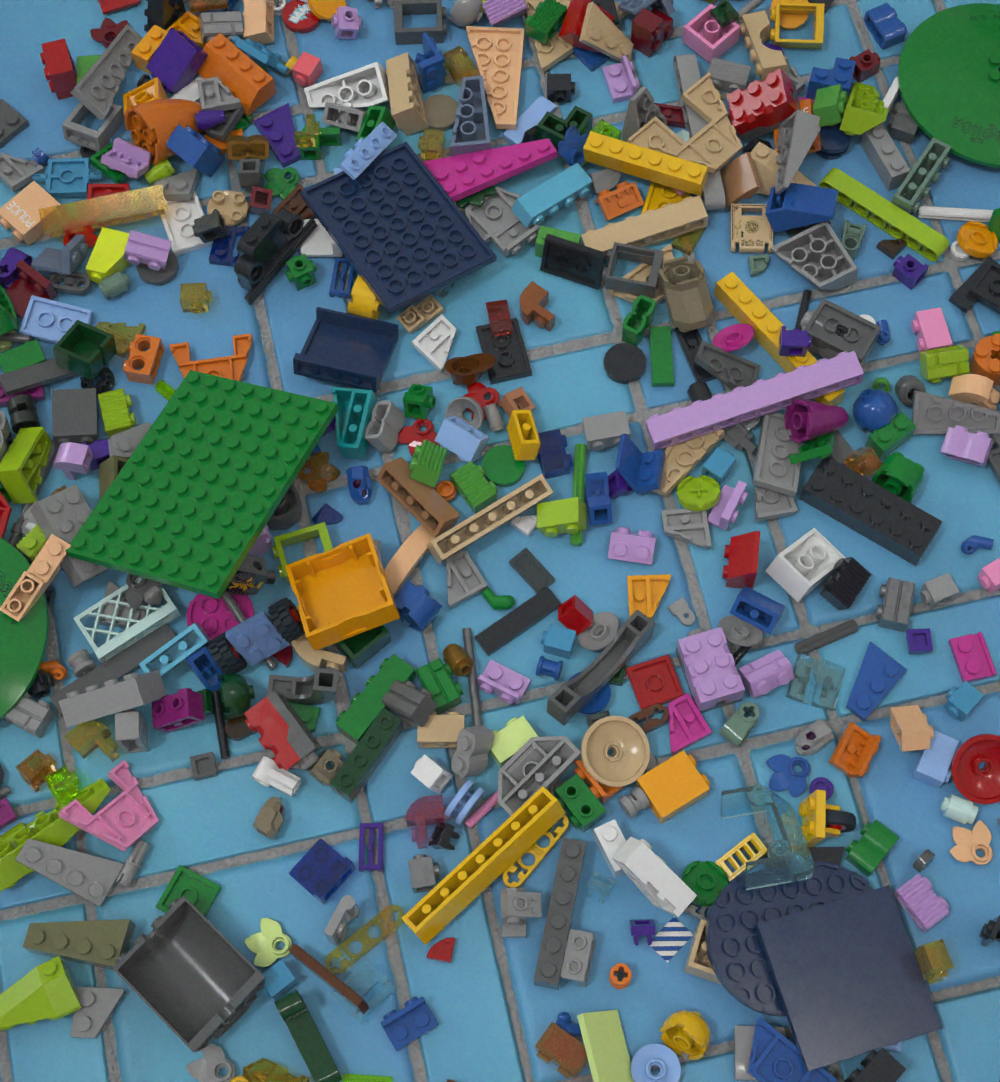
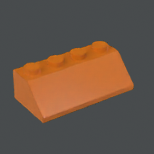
(238, 73)

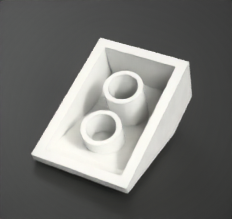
(804, 564)

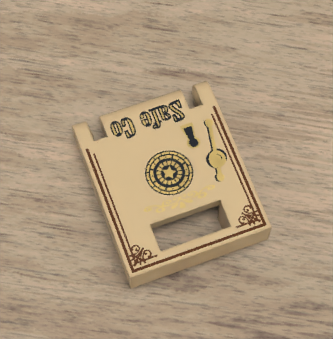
(750, 230)

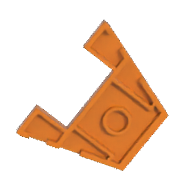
(226, 367)

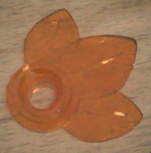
(320, 472)

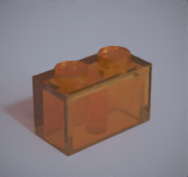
(562, 1050)

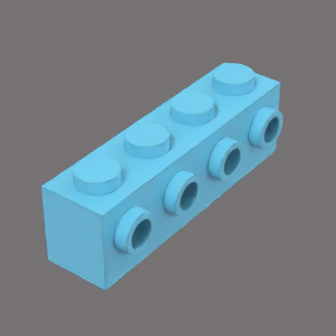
(552, 195)

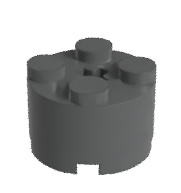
(288, 511)

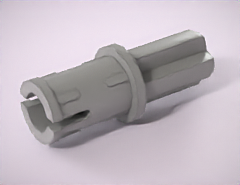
(133, 863)

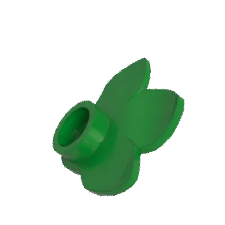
(279, 184)

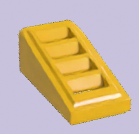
(756, 842)

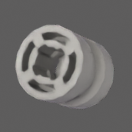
(634, 802)

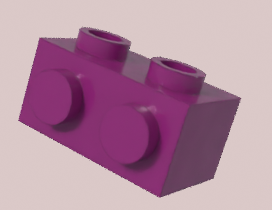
(177, 710)

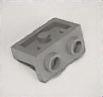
(578, 957)

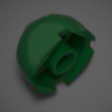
(235, 695)

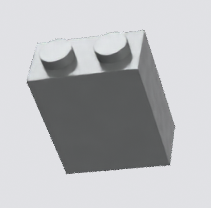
(75, 416)

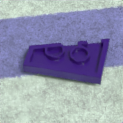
(279, 131)

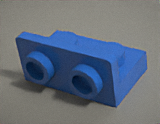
(409, 1023)

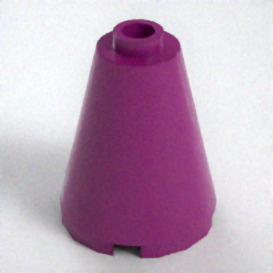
(813, 419)

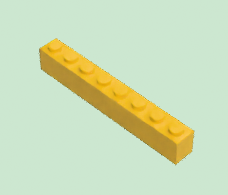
(750, 310)
(484, 865)

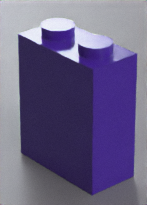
(176, 61)

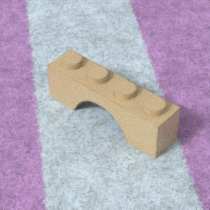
(756, 30)

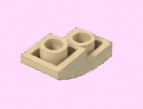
(420, 315)

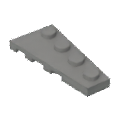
(936, 413)
(76, 871)

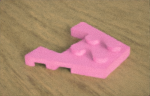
(121, 820)

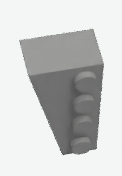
(112, 698)

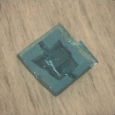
(816, 682)

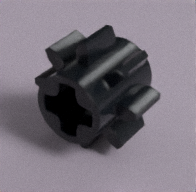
(41, 685)

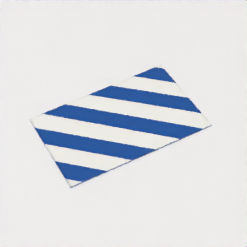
(671, 939)

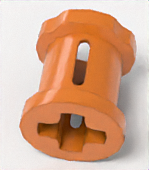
(626, 972)

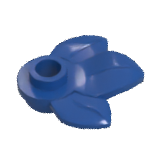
(572, 147)
(785, 775)

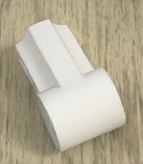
(269, 774)

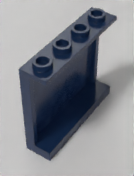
(347, 349)

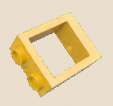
(798, 8)

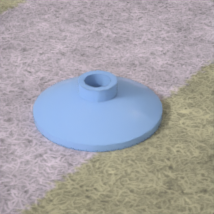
(659, 1056)

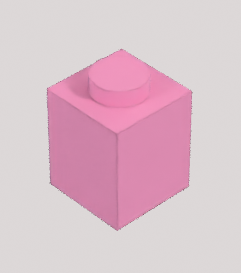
(990, 576)

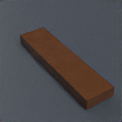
(329, 978)

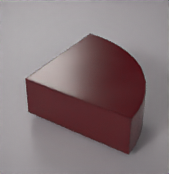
(284, 656)

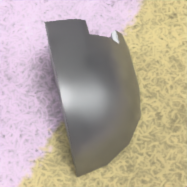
(604, 179)

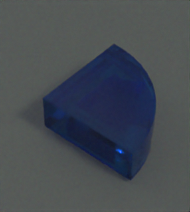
(327, 515)

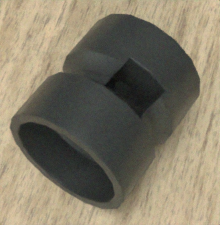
(22, 412)

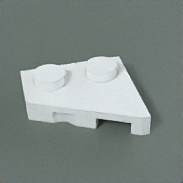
(436, 342)

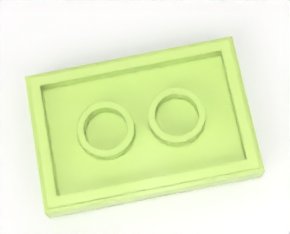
(605, 1046)

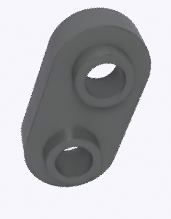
(71, 283)

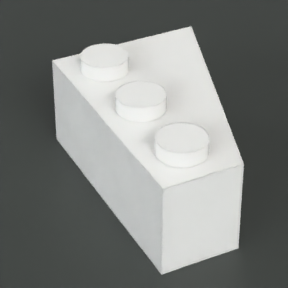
(653, 877)

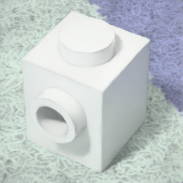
(431, 773)

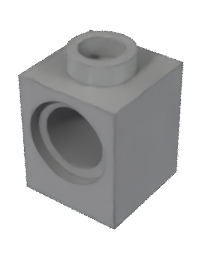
(939, 591)

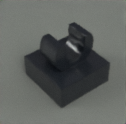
(442, 835)

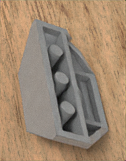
(534, 765)

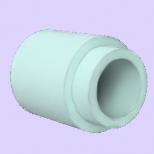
(959, 809)

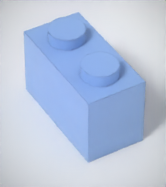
(461, 439)
(935, 762)

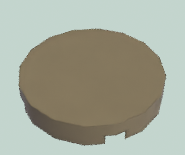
(440, 111)

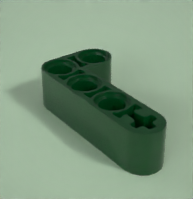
(307, 1038)

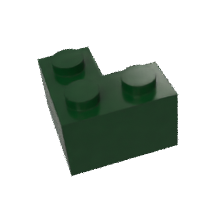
(556, 127)

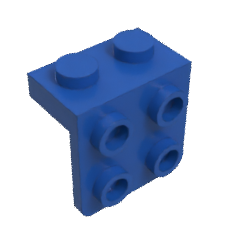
(431, 70)

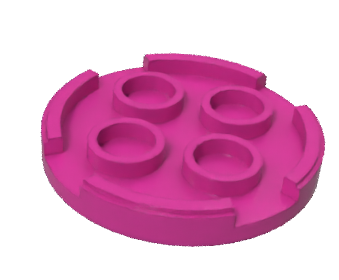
(215, 615)

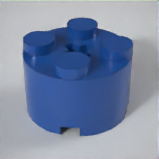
(416, 606)

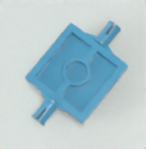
(260, 52)
(68, 177)

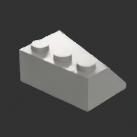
(819, 257)

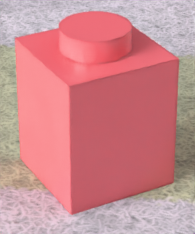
(307, 69)

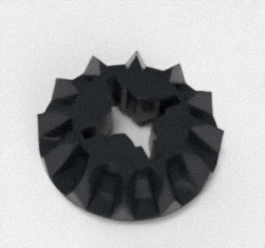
(103, 386)

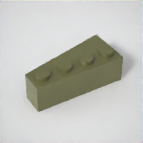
(83, 942)

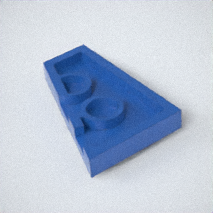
(874, 681)

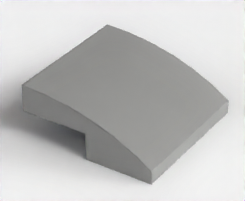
(742, 1044)

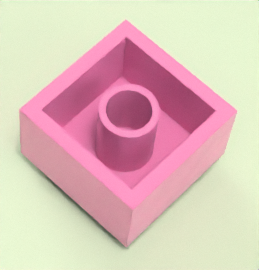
(707, 36)

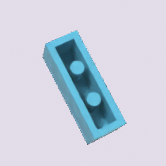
(176, 650)

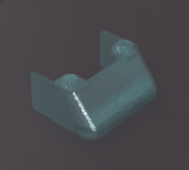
(789, 855)

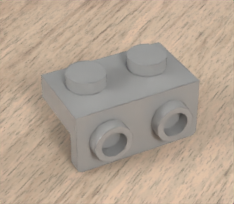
(514, 236)

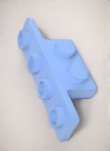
(367, 150)

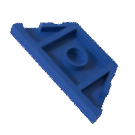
(778, 1059)

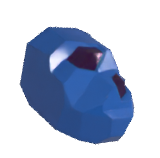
(359, 484)

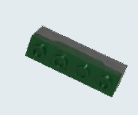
(367, 755)

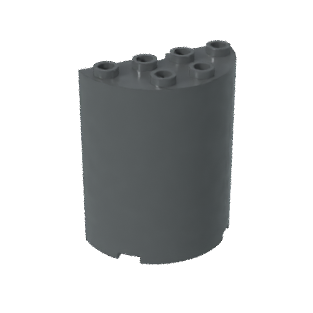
(190, 975)

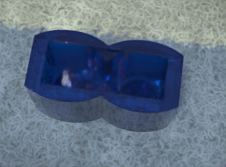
(552, 454)

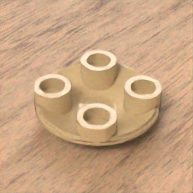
(230, 205)

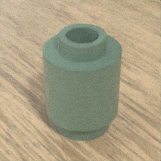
(114, 285)

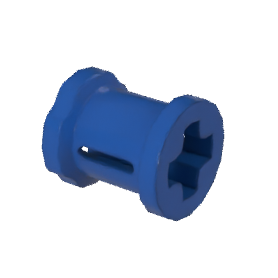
(549, 668)

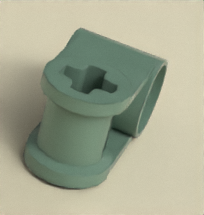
(852, 237)
(738, 726)

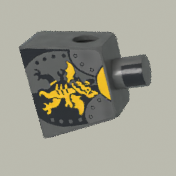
(250, 577)

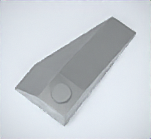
(639, 112)
(794, 141)

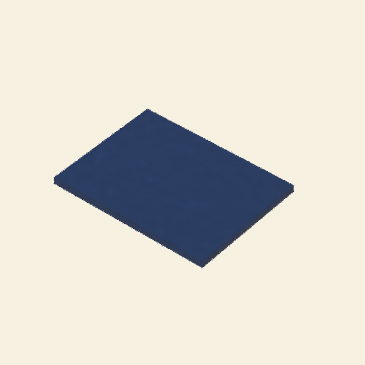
(398, 228)

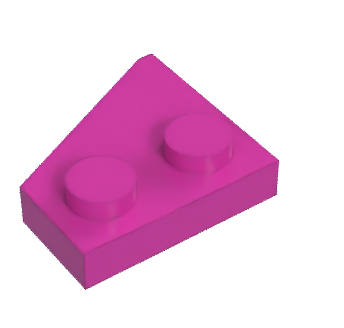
(685, 724)

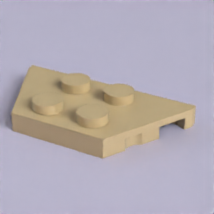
(642, 274)

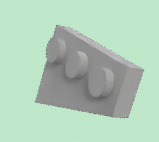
(772, 504)

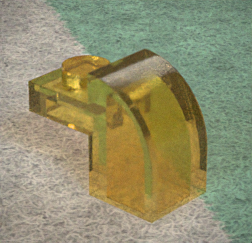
(459, 64)
(89, 736)

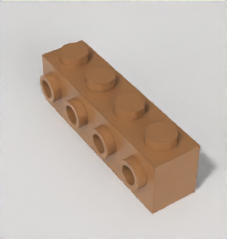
(417, 497)

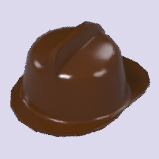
(469, 369)

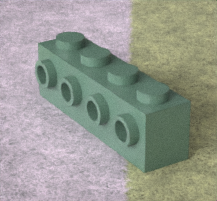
(922, 175)

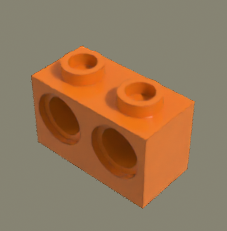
(147, 359)

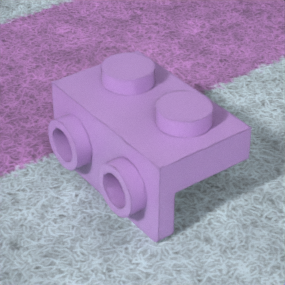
(127, 159)
(726, 509)
(631, 545)

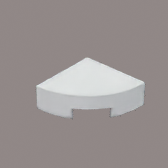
(525, 524)

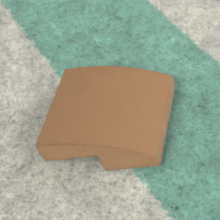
(739, 180)

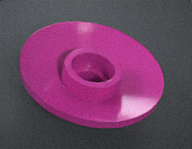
(734, 337)

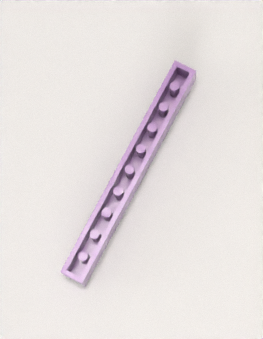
(754, 400)

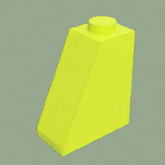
(107, 255)

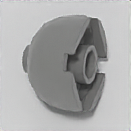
(466, 12)

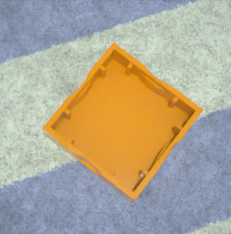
(342, 592)

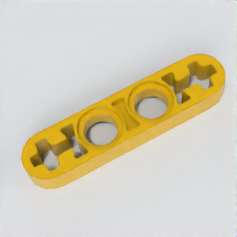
(539, 854)

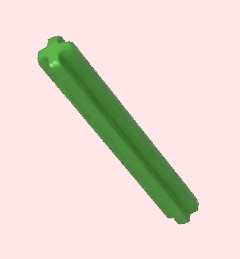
(578, 484)

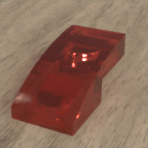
(499, 317)

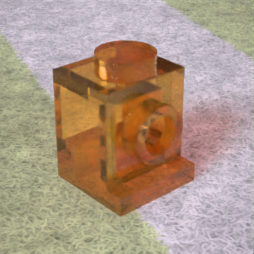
(863, 461)
(35, 769)

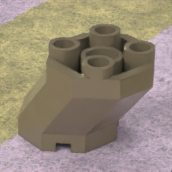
(686, 294)

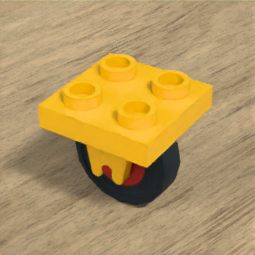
(822, 819)

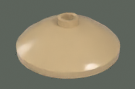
(629, 748)

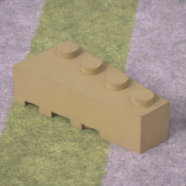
(405, 94)

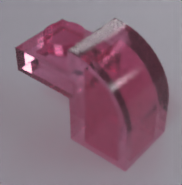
(423, 812)

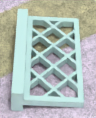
(133, 633)

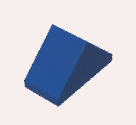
(205, 668)

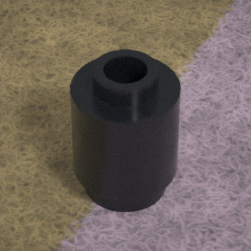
(699, 391)

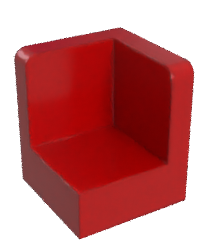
(575, 615)

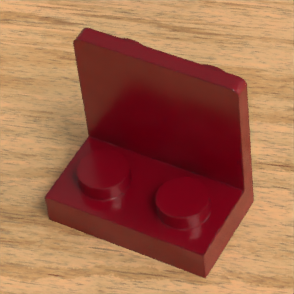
(29, 283)

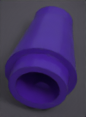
(209, 119)

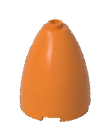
(156, 120)

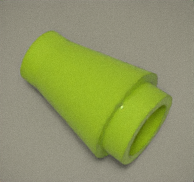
(159, 171)

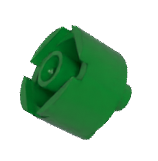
(899, 476)

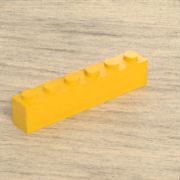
(645, 163)

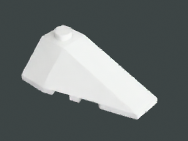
(356, 88)

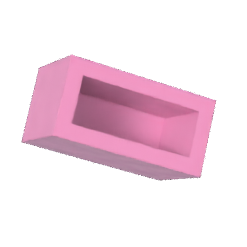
(931, 329)

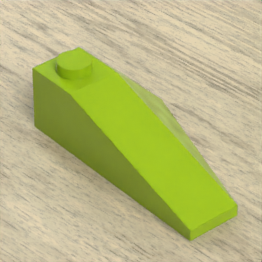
(863, 110)
(39, 995)

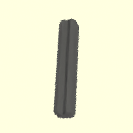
(826, 637)

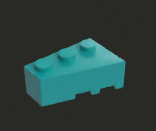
(352, 420)

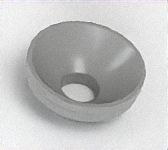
(458, 406)

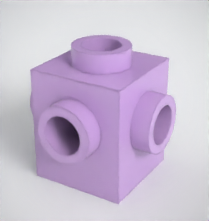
(346, 22)

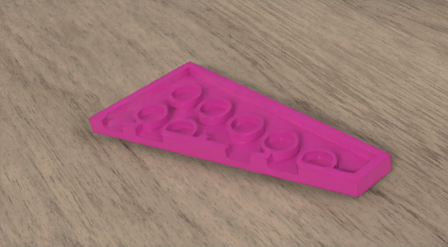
(478, 170)

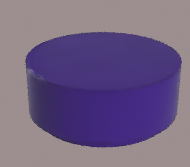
(822, 784)

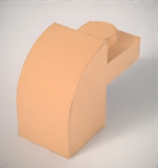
(974, 389)

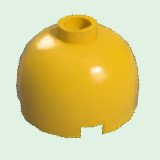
(686, 1033)

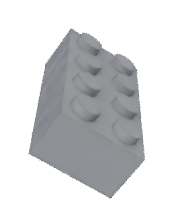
(64, 516)

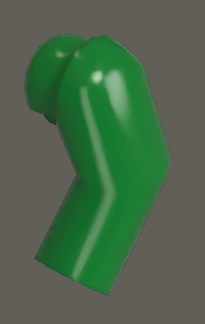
(498, 602)

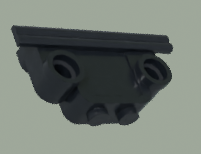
(268, 248)

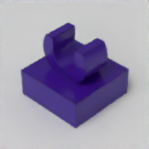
(617, 485)
(919, 641)
(642, 928)

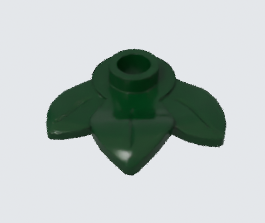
(477, 199)

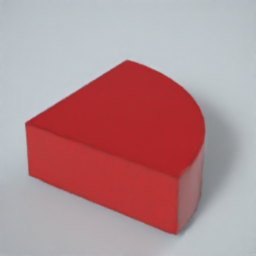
(442, 950)

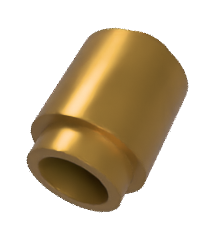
(457, 659)

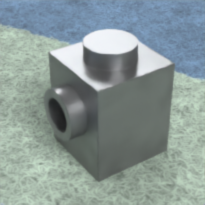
(423, 873)

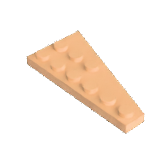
(499, 60)

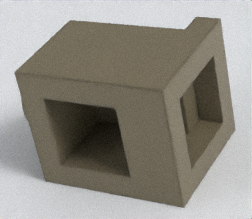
(319, 769)

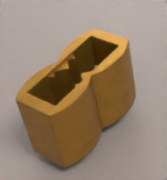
(253, 147)

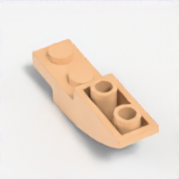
(36, 579)

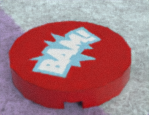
(299, 17)

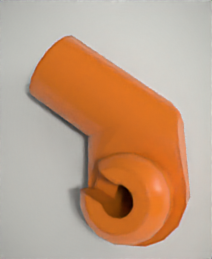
(55, 669)

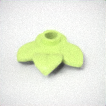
(265, 943)

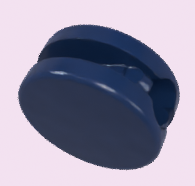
(833, 142)

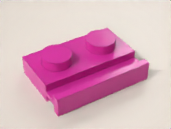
(972, 657)

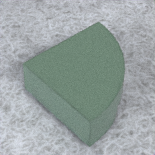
(758, 264)

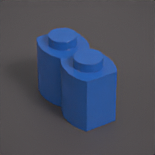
(885, 26)

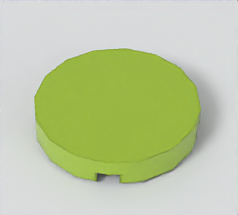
(698, 493)

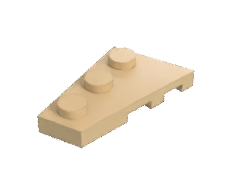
(604, 35)

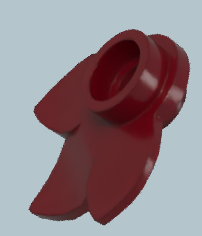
(107, 31)

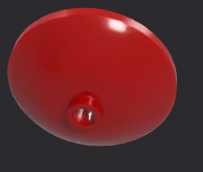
(974, 783)

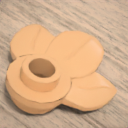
(969, 841)

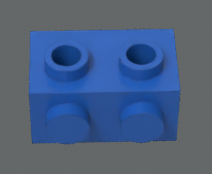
(757, 609)

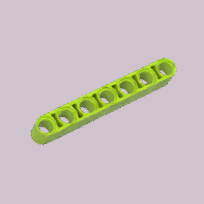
(886, 215)

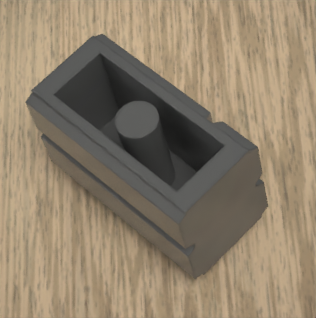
(409, 702)

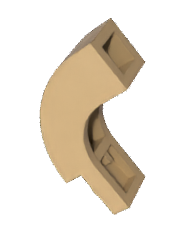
(319, 657)

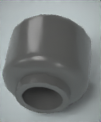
(905, 388)

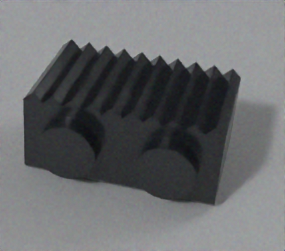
(845, 583)

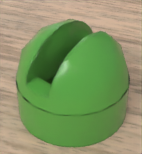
(885, 381)

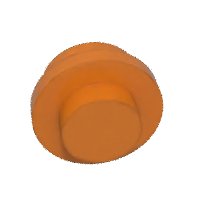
(446, 490)

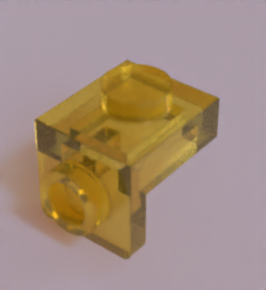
(308, 137)

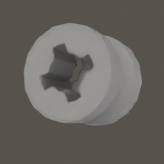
(81, 662)

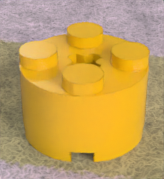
(364, 301)

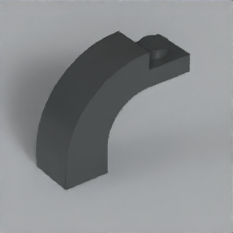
(307, 690)

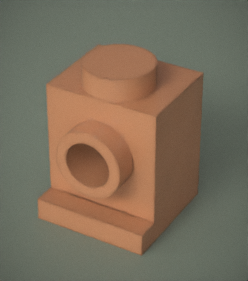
(516, 400)

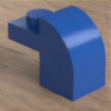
(598, 498)

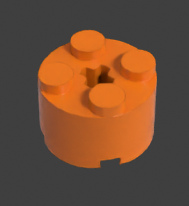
(986, 358)

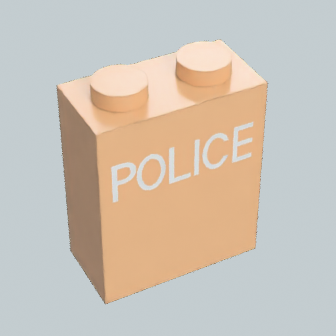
(22, 213)

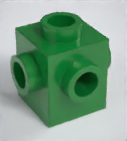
(301, 271)
(419, 401)

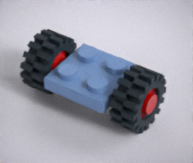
(257, 637)

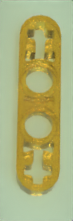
(362, 937)

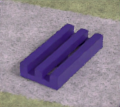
(371, 867)

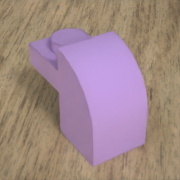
(73, 459)

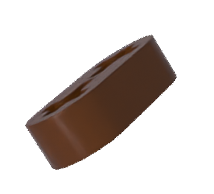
(646, 714)

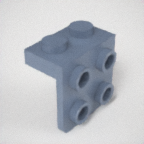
(635, 6)
(63, 260)

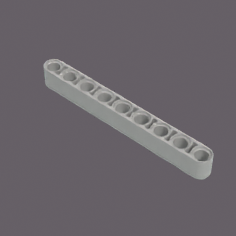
(687, 75)

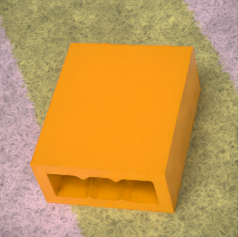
(673, 786)

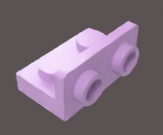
(620, 80)
(503, 682)

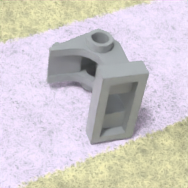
(515, 908)

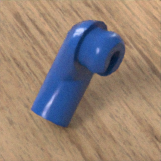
(975, 542)

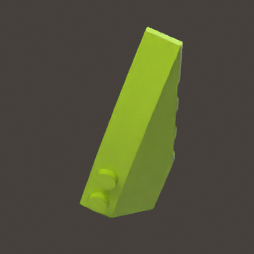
(45, 828)

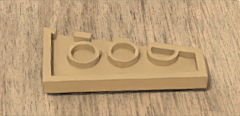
(683, 458)

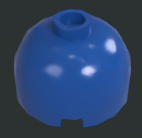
(874, 409)

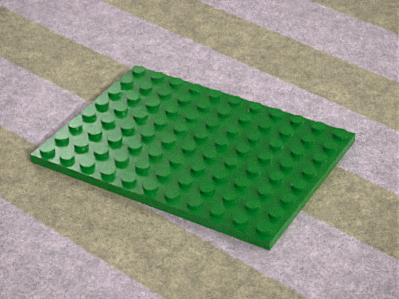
(203, 483)

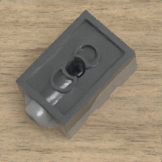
(839, 331)

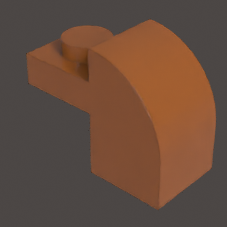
(532, 305)

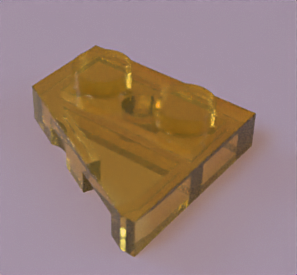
(122, 335)

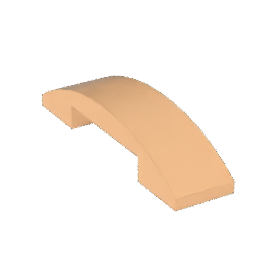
(407, 557)

